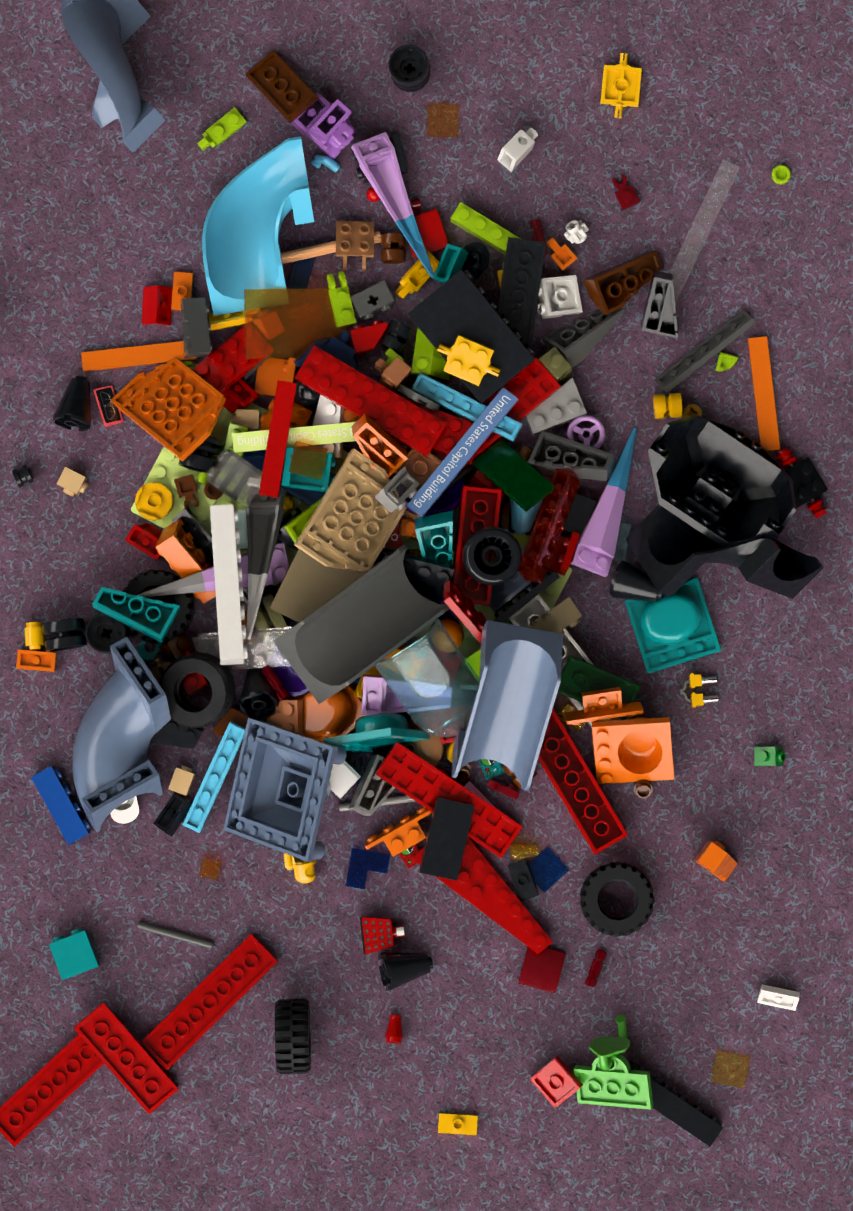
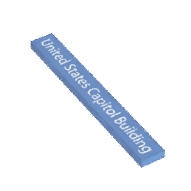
(462, 452)

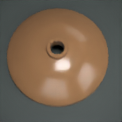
(428, 750)

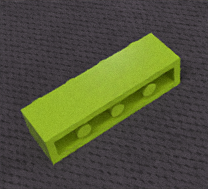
(481, 227)

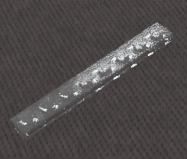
(702, 225)

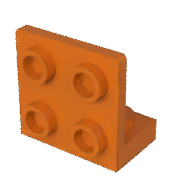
(271, 371)

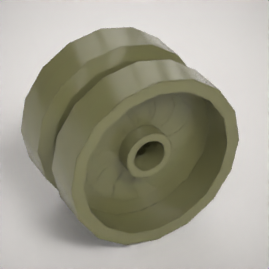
(268, 617)

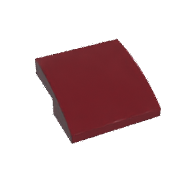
(542, 969)

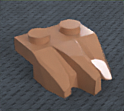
(289, 715)

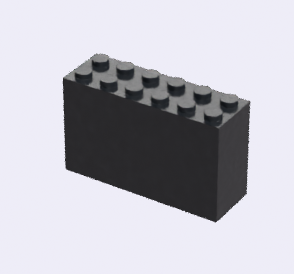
(463, 310)

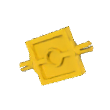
(621, 85)
(468, 360)

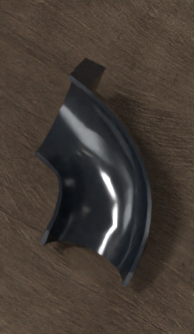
(675, 551)

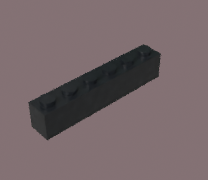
(682, 1113)

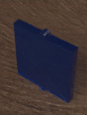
(547, 869)

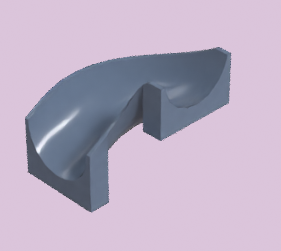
(99, 34)
(115, 737)

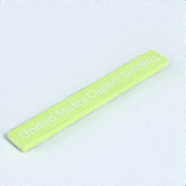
(309, 434)

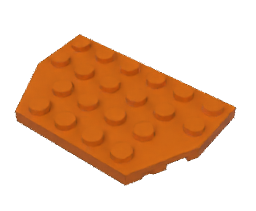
(172, 406)

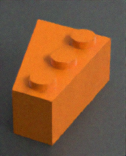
(378, 445)

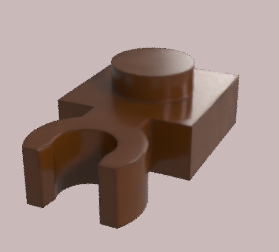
(186, 488)

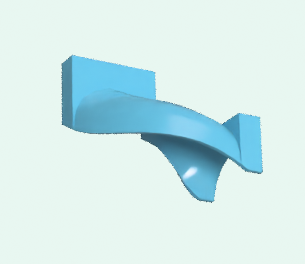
(245, 226)

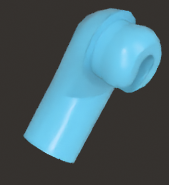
(327, 161)

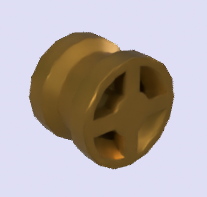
(687, 412)

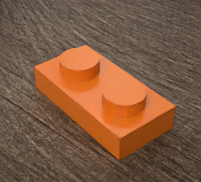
(36, 660)

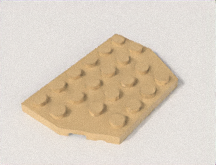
(349, 521)

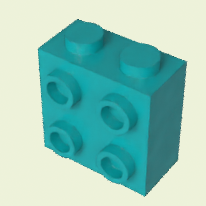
(74, 953)

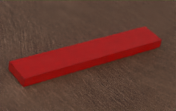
(277, 439)

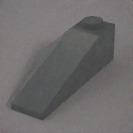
(581, 338)

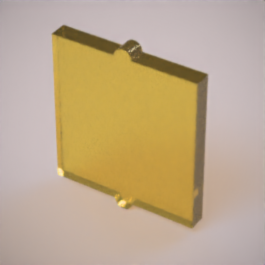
(730, 1069)

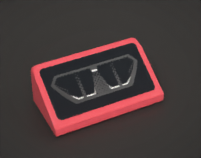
(109, 412)

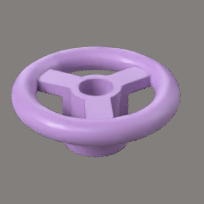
(598, 426)

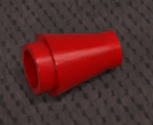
(394, 1030)

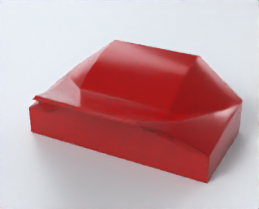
(239, 396)
(145, 539)

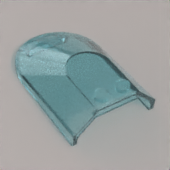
(433, 682)

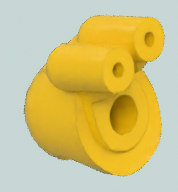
(303, 870)

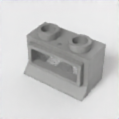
(397, 490)

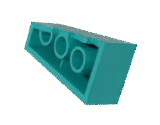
(137, 612)

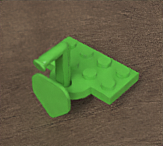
(610, 1076)

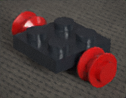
(806, 482)

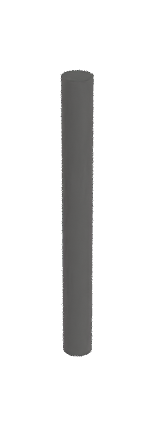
(175, 935)

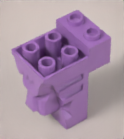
(327, 126)

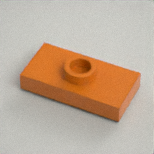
(181, 289)

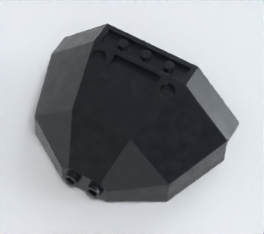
(720, 481)

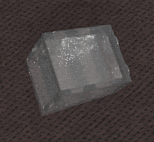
(235, 478)

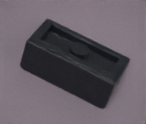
(173, 814)

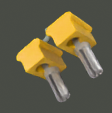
(697, 681)

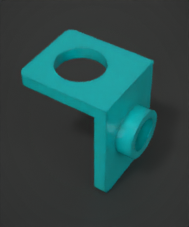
(146, 655)

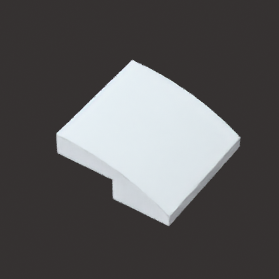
(342, 778)

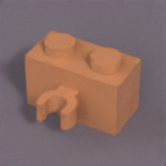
(393, 374)

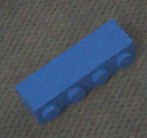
(61, 805)

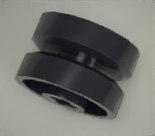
(64, 632)

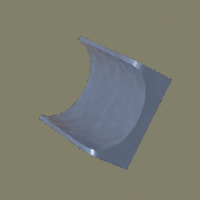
(512, 699)

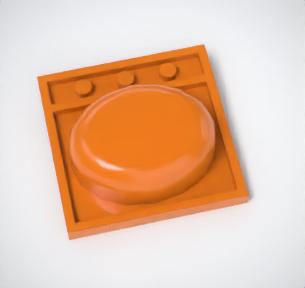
(331, 717)
(633, 750)

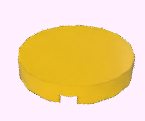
(154, 501)

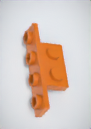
(603, 705)
(402, 834)

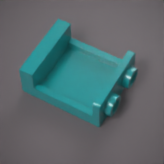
(297, 481)

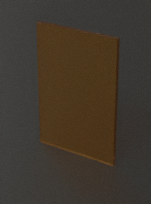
(286, 321)

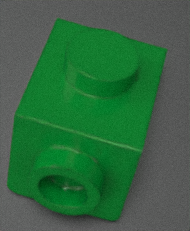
(769, 756)

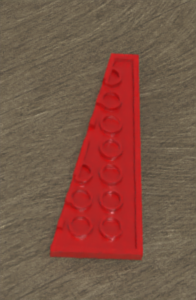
(490, 894)

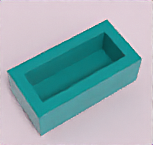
(450, 263)

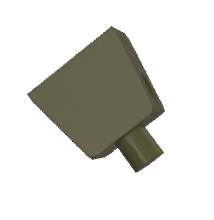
(556, 364)

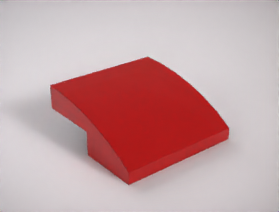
(431, 231)

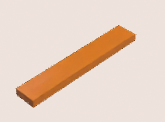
(133, 356)
(763, 393)

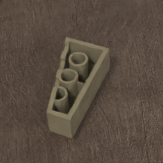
(558, 618)

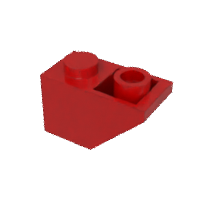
(367, 338)

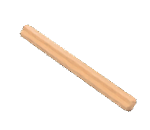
(316, 250)

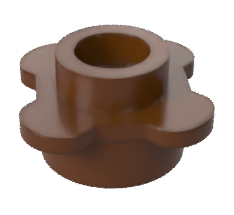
(462, 777)

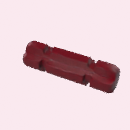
(538, 234)
(275, 682)
(595, 968)

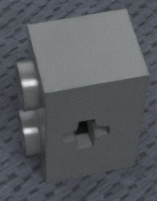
(378, 291)

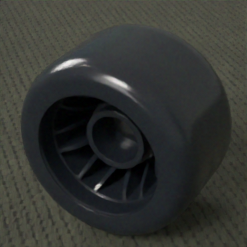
(506, 551)

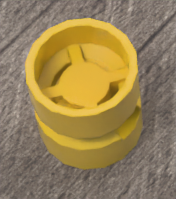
(667, 405)

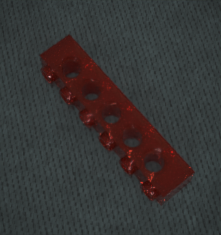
(549, 526)

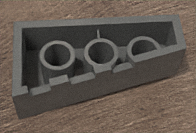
(561, 453)

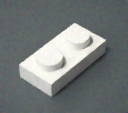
(778, 997)

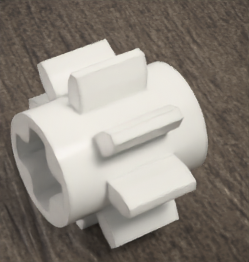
(576, 231)

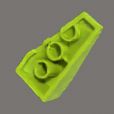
(427, 359)

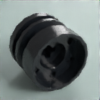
(409, 57)
(202, 457)
(95, 629)

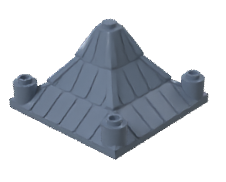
(281, 789)

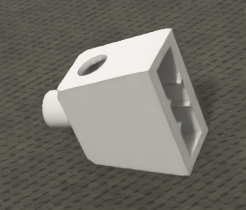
(517, 149)

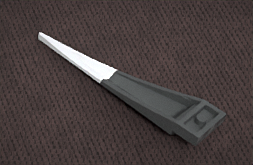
(263, 525)

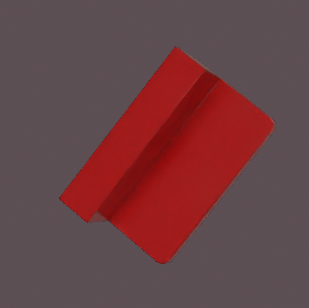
(157, 305)

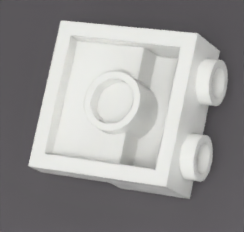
(559, 297)

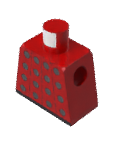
(379, 933)

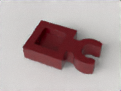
(626, 195)
(508, 790)

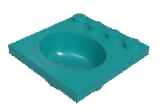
(673, 628)
(378, 731)

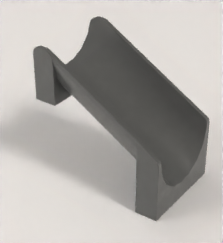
(357, 628)

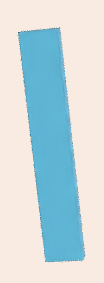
(462, 404)
(214, 777)

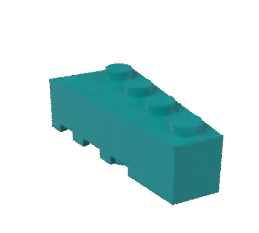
(436, 536)

